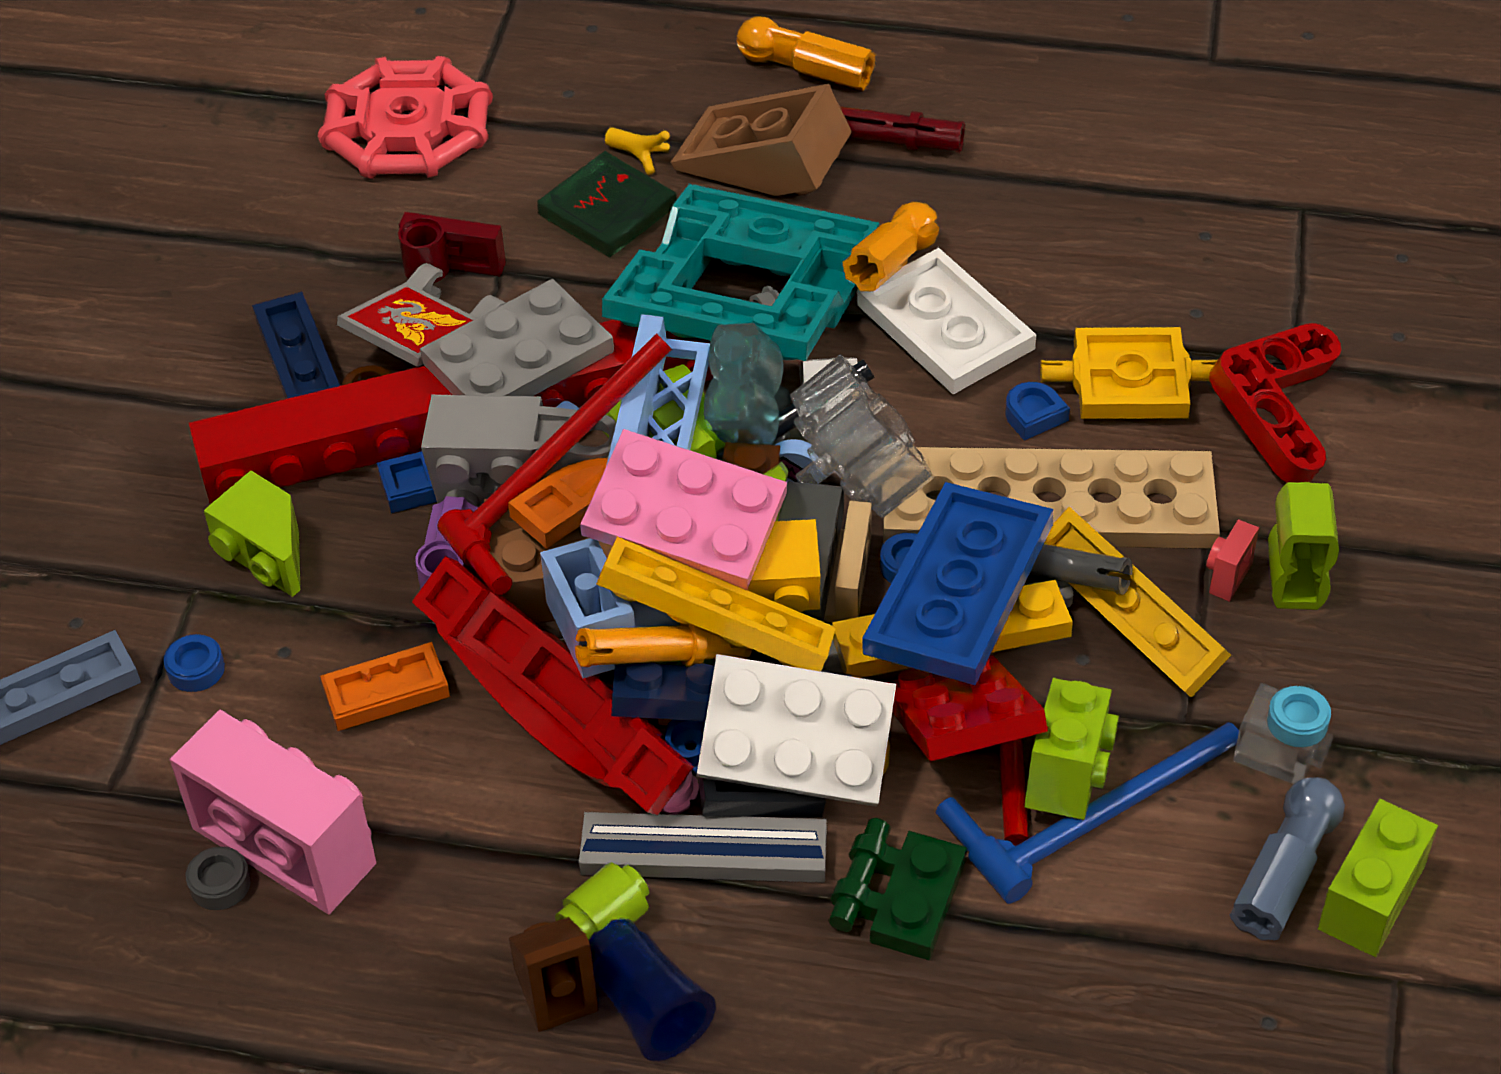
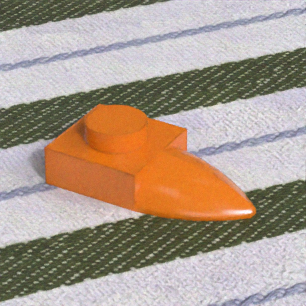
(558, 501)

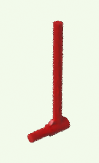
(469, 530)

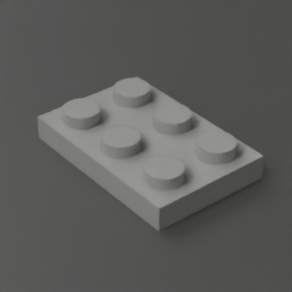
(519, 346)

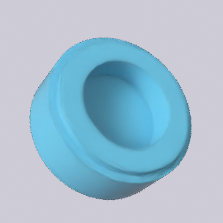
(1298, 716)

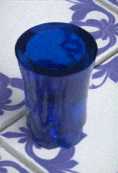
(649, 991)

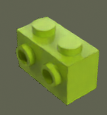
(1070, 755)

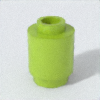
(606, 897)

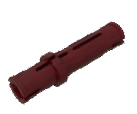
(905, 129)

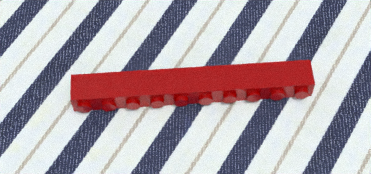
(361, 422)

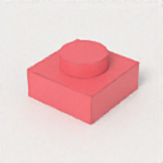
(1232, 559)

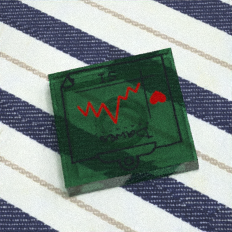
(607, 203)

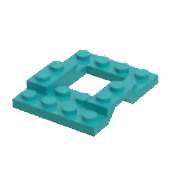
(740, 232)

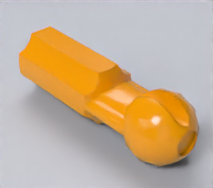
(807, 53)
(891, 245)

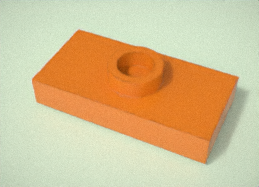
(385, 686)

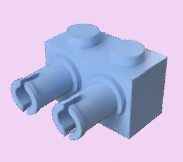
(579, 603)

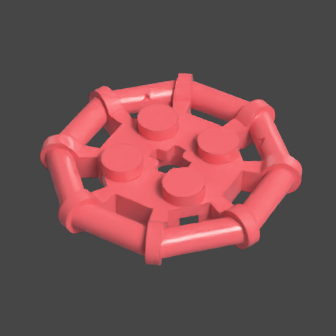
(379, 117)

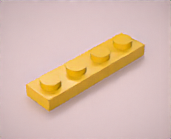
(716, 606)
(1144, 612)
(1035, 618)

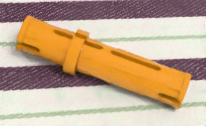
(653, 644)

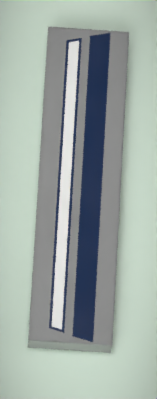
(706, 846)

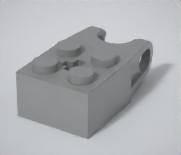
(482, 440)

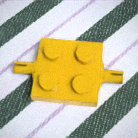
(1129, 372)

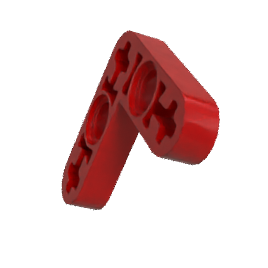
(1249, 382)

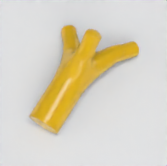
(638, 145)

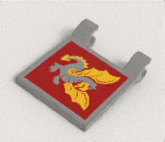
(410, 316)

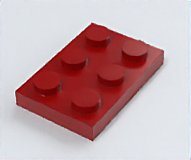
(960, 717)

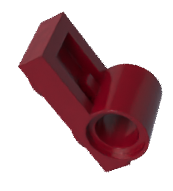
(450, 245)

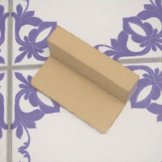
(850, 564)

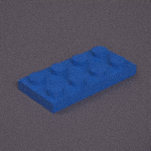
(958, 583)

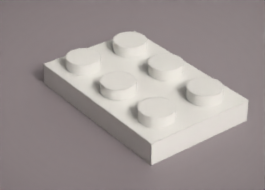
(947, 321)
(796, 730)

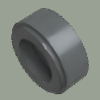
(218, 878)

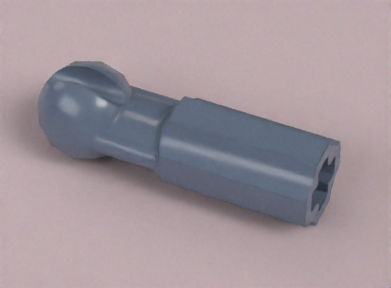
(1287, 858)

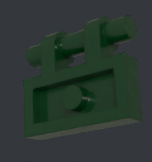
(916, 896)

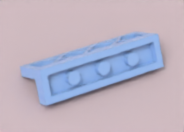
(641, 402)

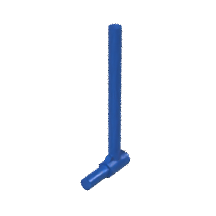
(1010, 866)

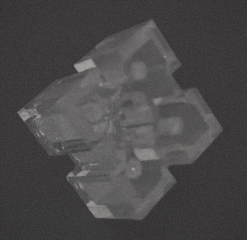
(857, 439)

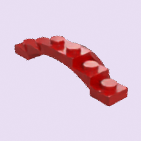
(544, 691)

